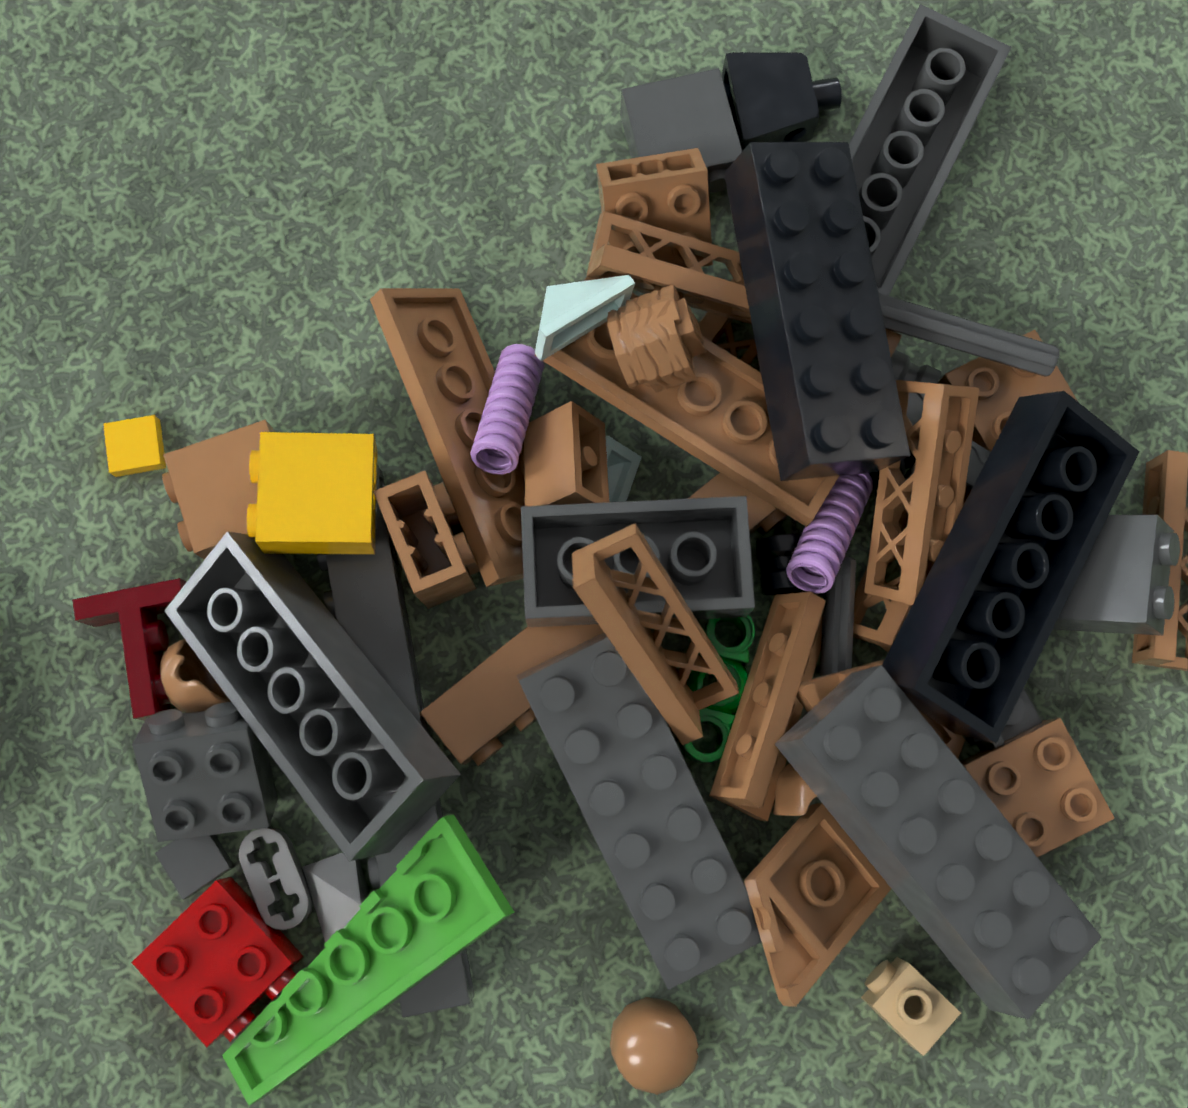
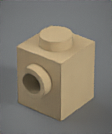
(909, 1004)

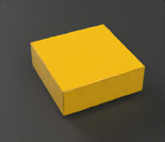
(134, 445)

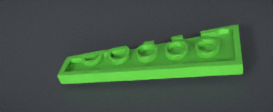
(400, 936)

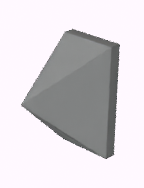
(336, 891)

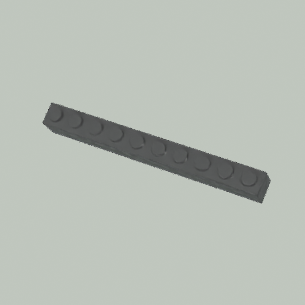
(373, 611)

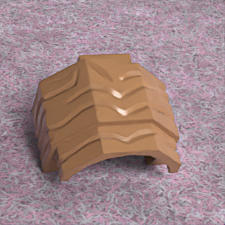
(656, 339)

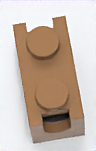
(565, 458)

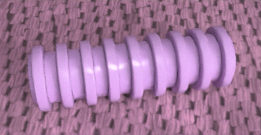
(507, 410)
(829, 534)

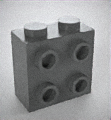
(683, 116)
(1125, 579)
(204, 773)

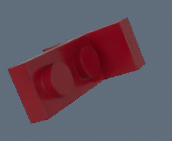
(142, 637)

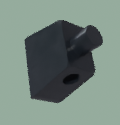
(775, 96)

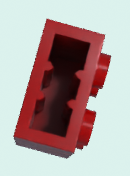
(218, 962)

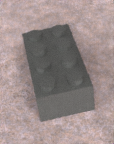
(695, 539)

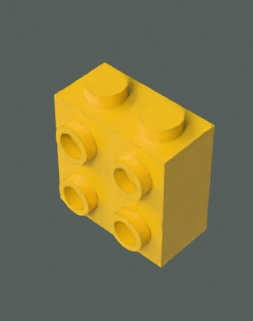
(314, 493)

